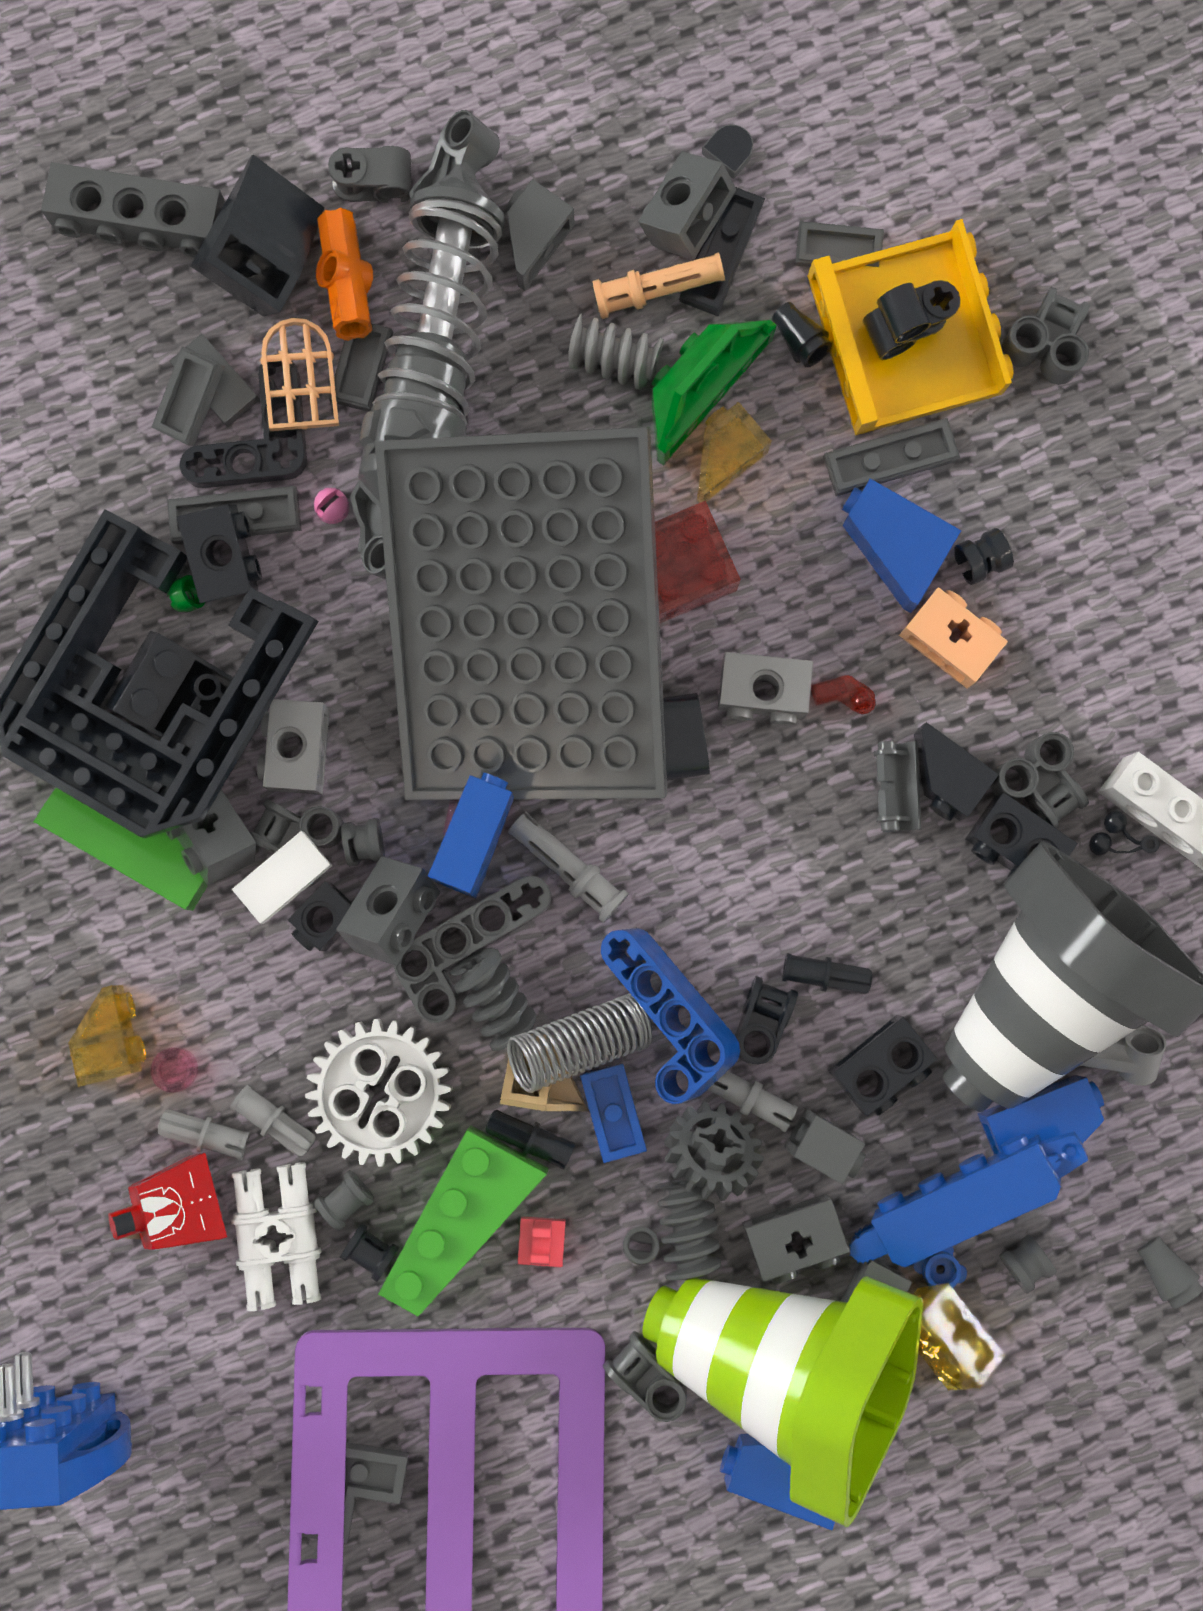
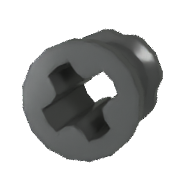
(344, 1200)

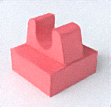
(541, 1241)

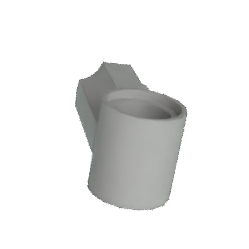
(1134, 1056)

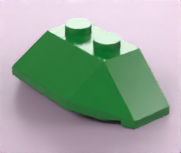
(702, 378)

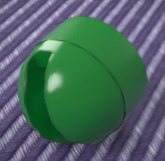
(179, 599)

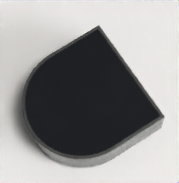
(731, 146)

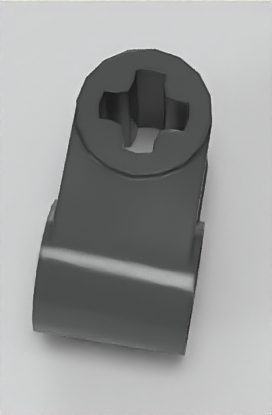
(376, 173)
(645, 1377)

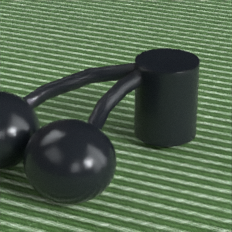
(1115, 823)

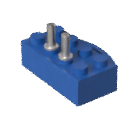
(53, 1443)

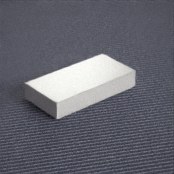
(282, 877)

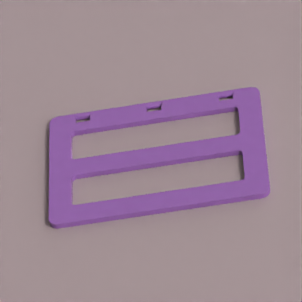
(452, 1364)

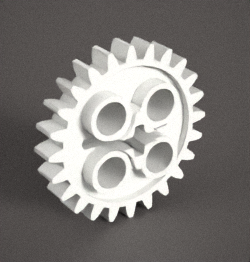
(344, 1072)

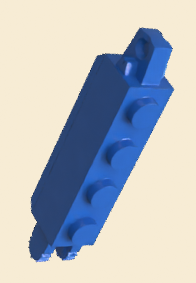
(968, 1201)

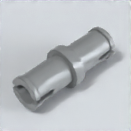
(754, 1100)

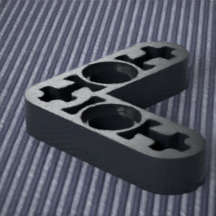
(264, 450)

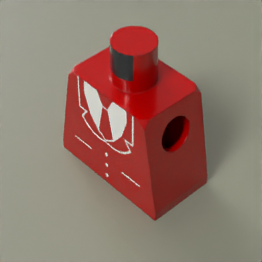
(172, 1207)

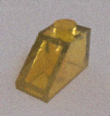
(729, 448)

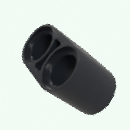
(684, 737)

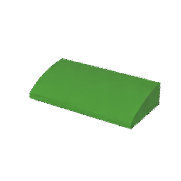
(149, 861)

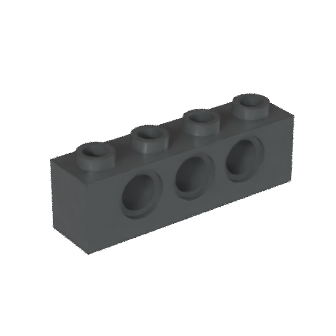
(75, 188)

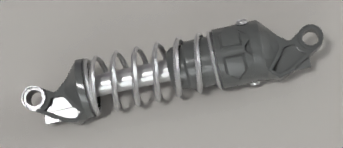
(427, 374)

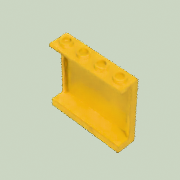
(939, 371)

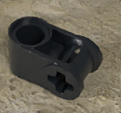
(765, 1018)

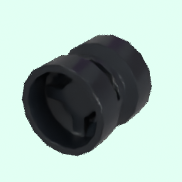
(984, 555)

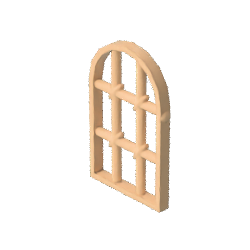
(311, 388)

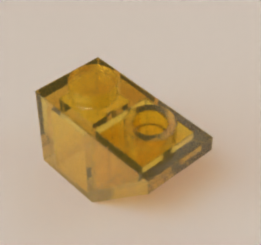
(105, 1039)

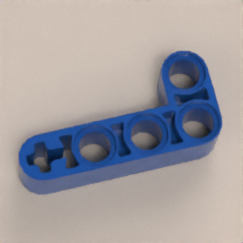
(664, 1010)

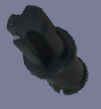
(827, 974)
(530, 1138)

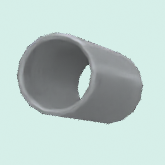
(529, 1047)

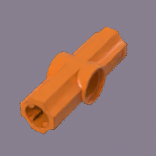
(344, 274)

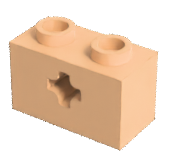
(933, 626)

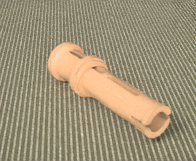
(638, 288)

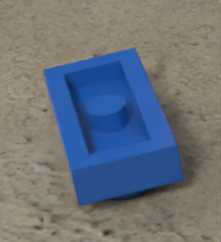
(613, 1112)

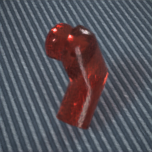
(847, 691)

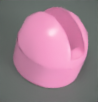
(335, 510)

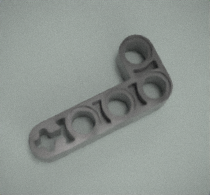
(476, 939)

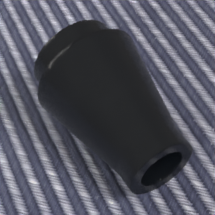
(803, 336)

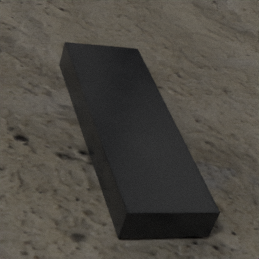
(729, 240)

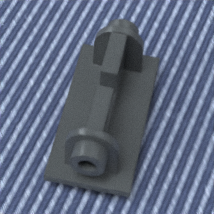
(900, 786)

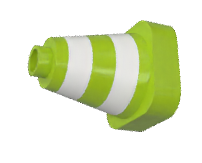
(798, 1375)

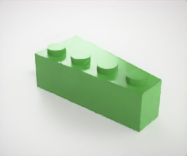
(466, 1208)

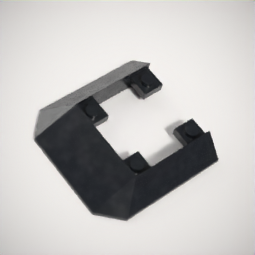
(58, 683)

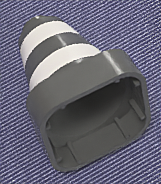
(1066, 984)

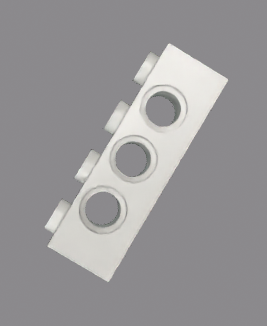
(1158, 804)

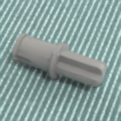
(273, 1121)
(203, 1134)

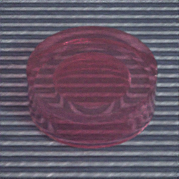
(174, 1069)

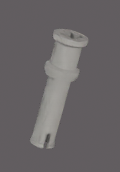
(583, 879)

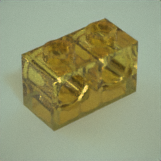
(954, 1340)

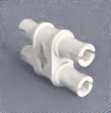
(259, 1254)

